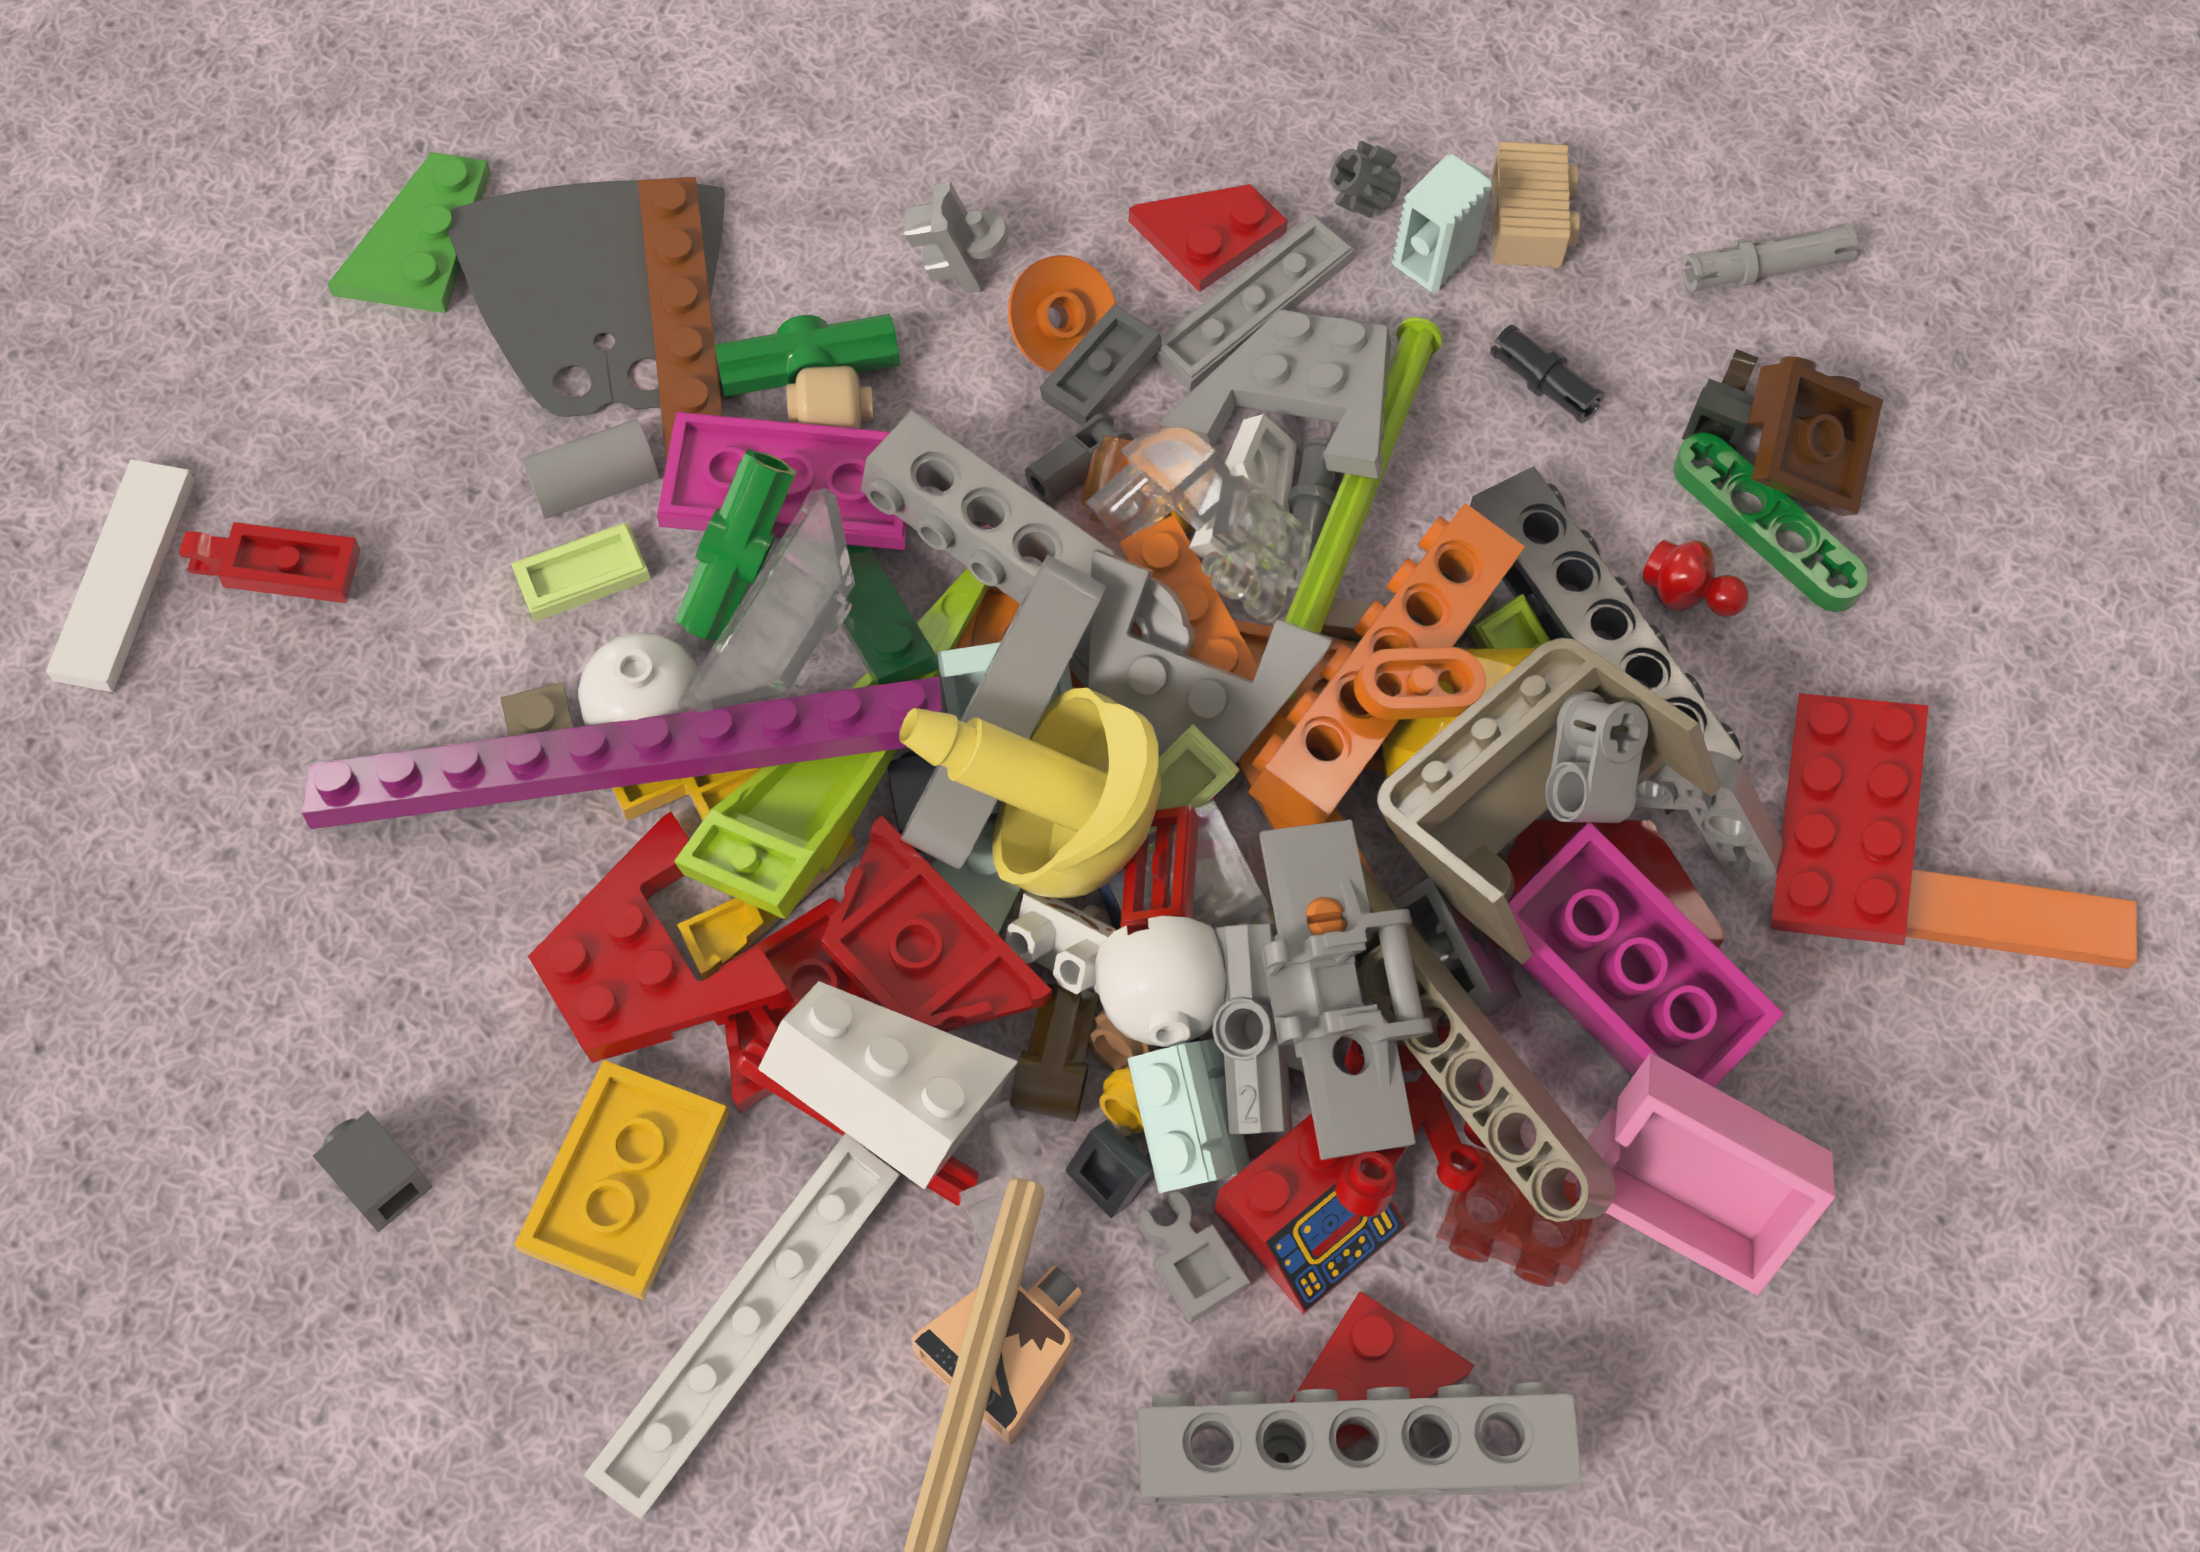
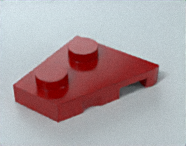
(1209, 230)
(1381, 1350)

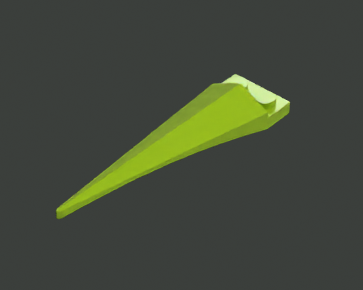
(794, 817)

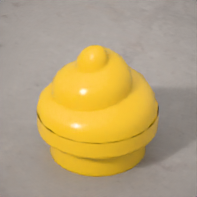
(1120, 1100)

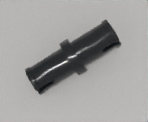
(1547, 373)

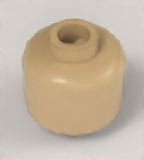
(829, 398)

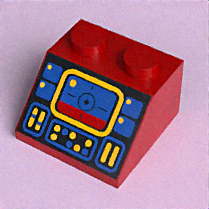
(1293, 1221)

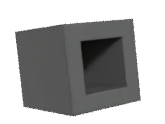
(371, 1169)

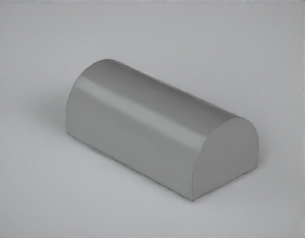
(591, 468)

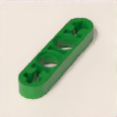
(1777, 515)

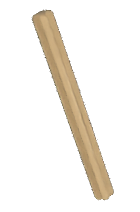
(975, 1368)

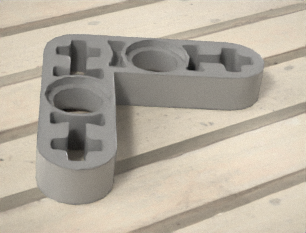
(1730, 820)

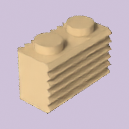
(1533, 203)

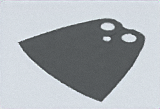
(559, 272)

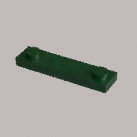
(883, 626)

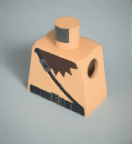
(1030, 1356)

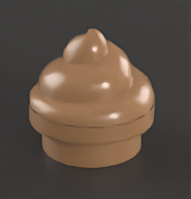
(1112, 1045)

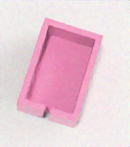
(1711, 1174)

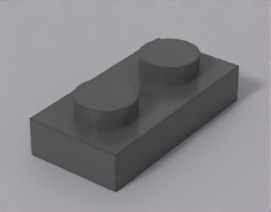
(1101, 365)

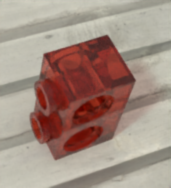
(1512, 1235)

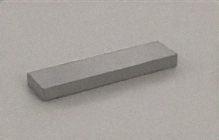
(1242, 306)

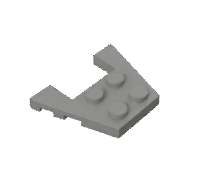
(1307, 370)
(1182, 690)

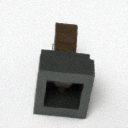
(1724, 406)

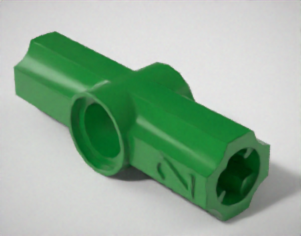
(806, 343)
(735, 543)

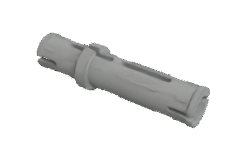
(1747, 260)

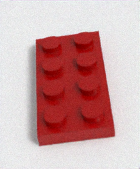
(1850, 819)

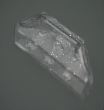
(782, 614)

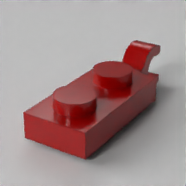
(276, 561)

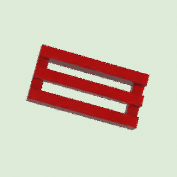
(1183, 874)

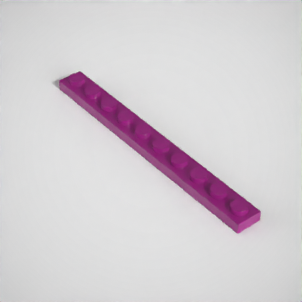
(614, 754)

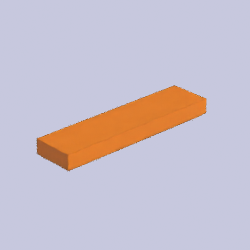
(2022, 919)

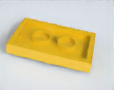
(622, 1179)

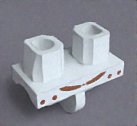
(1060, 939)

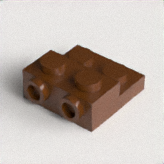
(1813, 434)

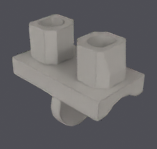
(954, 237)

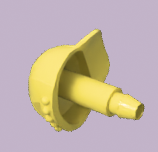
(1081, 773)

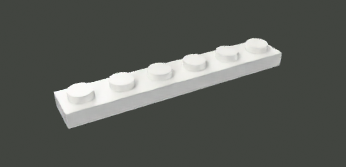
(740, 1327)

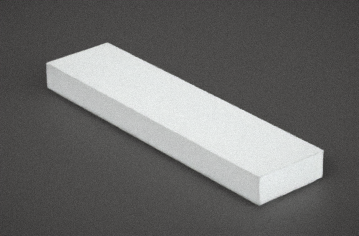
(120, 576)

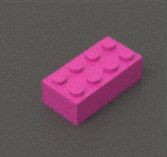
(1635, 964)

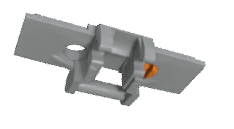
(1316, 992)

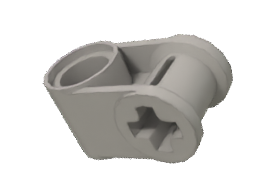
(1595, 766)

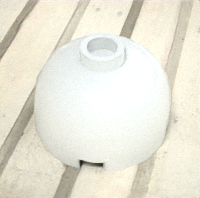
(634, 679)
(1162, 980)

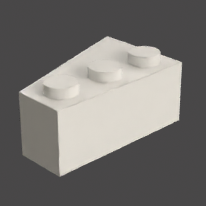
(885, 1078)

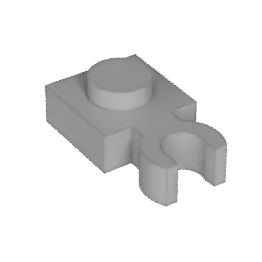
(1196, 1266)

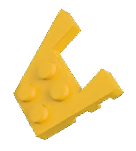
(734, 925)

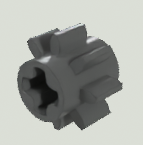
(1365, 179)

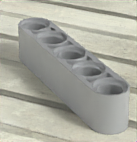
(1010, 697)

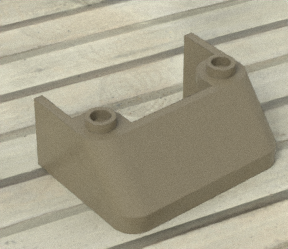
(1490, 772)

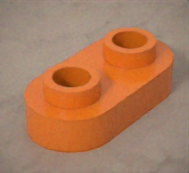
(1414, 682)

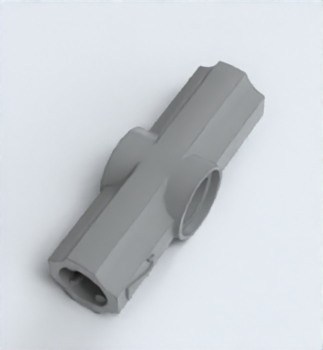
(1259, 1073)

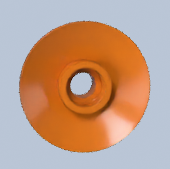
(1070, 288)

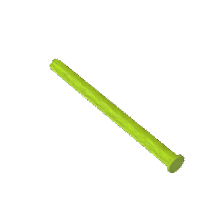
(1416, 343)

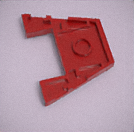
(622, 974)

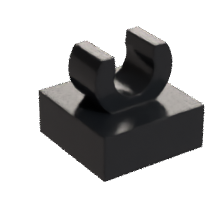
(1110, 1167)

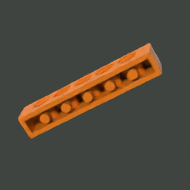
(1309, 789)

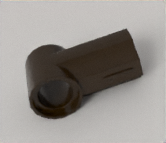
(1054, 1068)

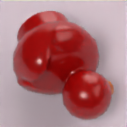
(1687, 575)

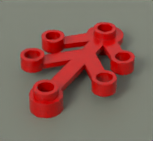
(1369, 1177)

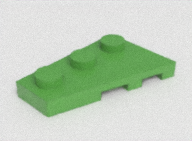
(408, 249)

